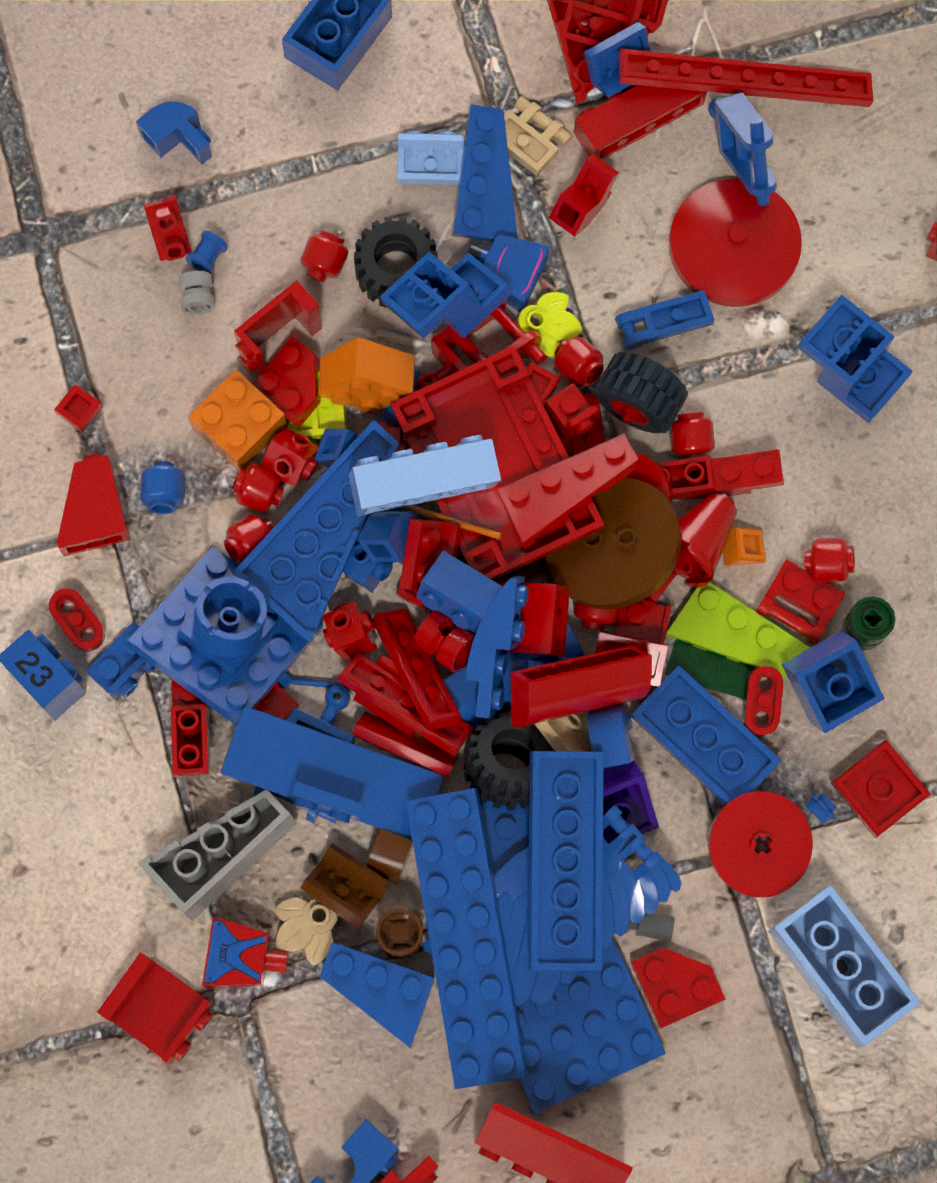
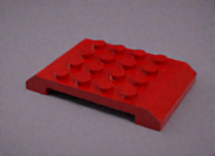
(501, 405)

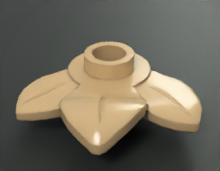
(302, 931)

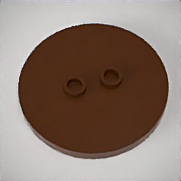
(625, 557)

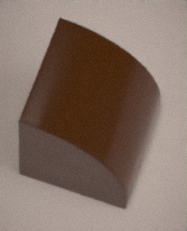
(389, 855)

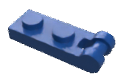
(665, 319)

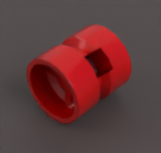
(442, 637)

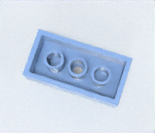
(424, 476)
(869, 992)

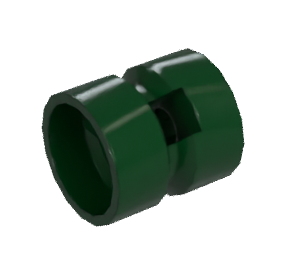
(869, 622)

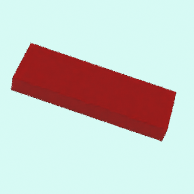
(414, 748)

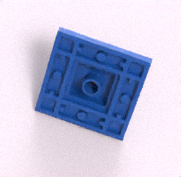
(219, 638)

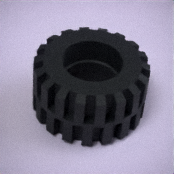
(384, 239)
(493, 779)

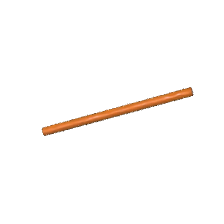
(478, 529)

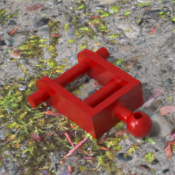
(441, 344)

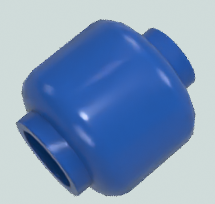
(162, 488)

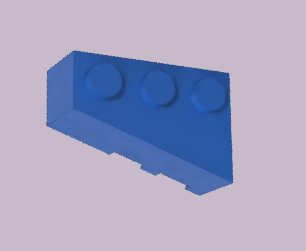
(381, 989)

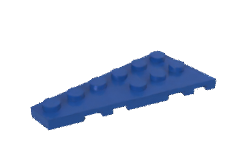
(311, 544)

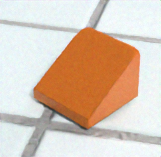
(744, 547)

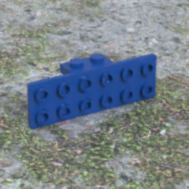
(326, 772)

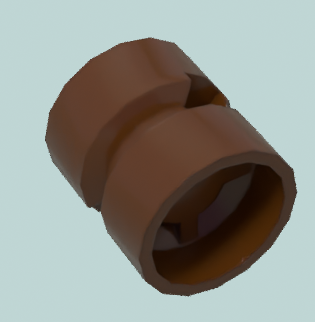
(399, 933)

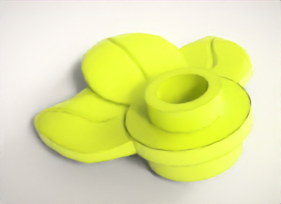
(554, 321)

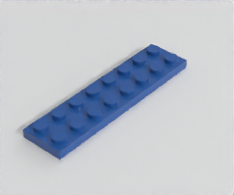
(466, 939)

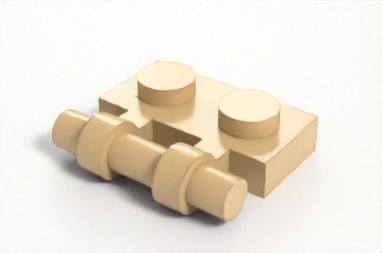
(527, 144)

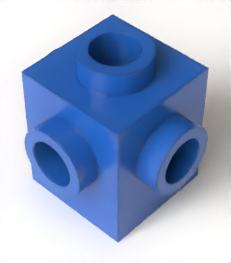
(364, 571)

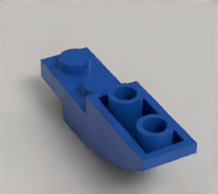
(497, 631)

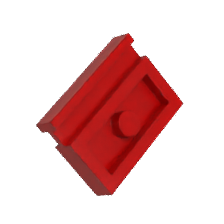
(644, 621)

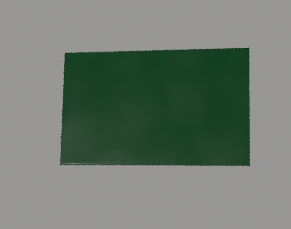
(711, 669)

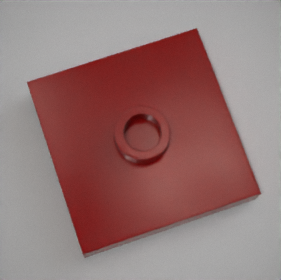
(880, 788)

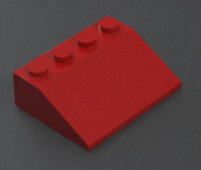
(544, 1150)

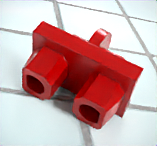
(167, 229)

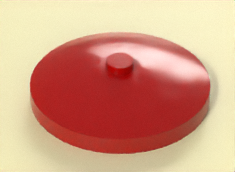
(733, 244)

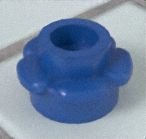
(821, 808)

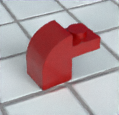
(585, 197)

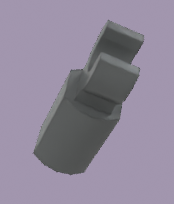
(654, 926)

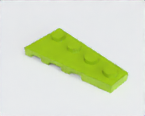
(730, 628)

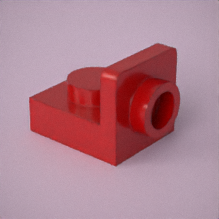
(572, 411)

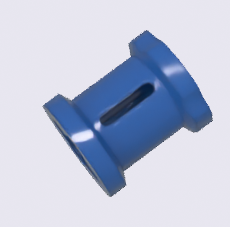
(206, 252)

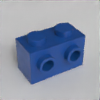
(457, 591)

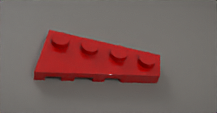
(551, 494)

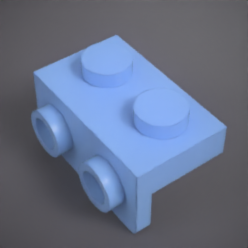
(429, 158)

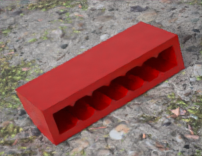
(579, 685)

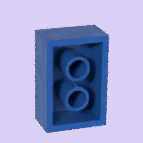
(335, 36)

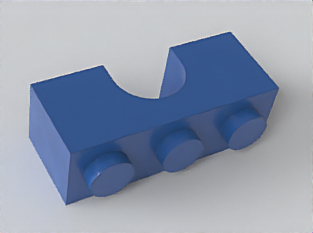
(370, 1152)

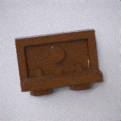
(345, 886)

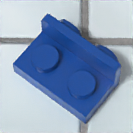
(119, 667)

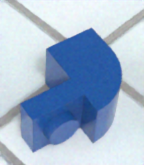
(173, 124)
(386, 535)
(610, 734)

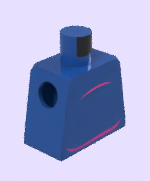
(516, 263)

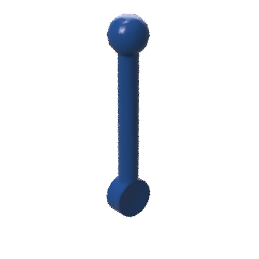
(286, 681)

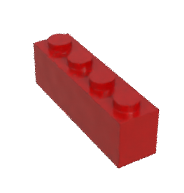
(631, 117)

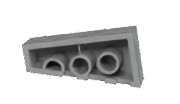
(218, 853)

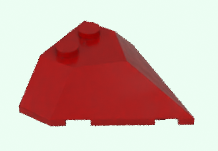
(590, 22)

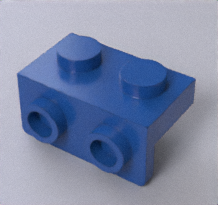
(603, 58)

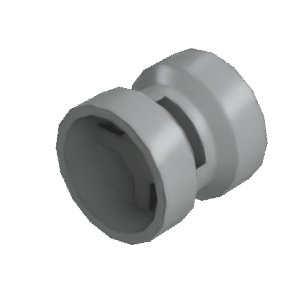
(196, 292)

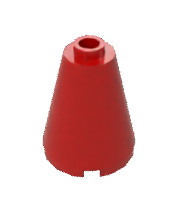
(704, 538)

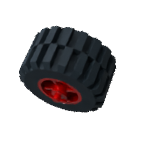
(641, 392)

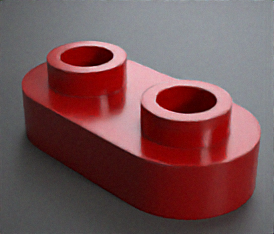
(77, 621)
(764, 701)

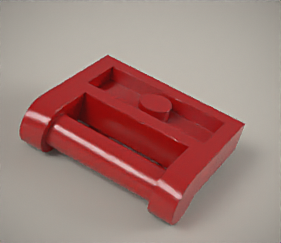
(804, 593)

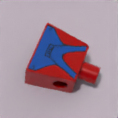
(240, 956)

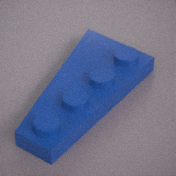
(485, 185)

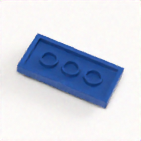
(705, 737)

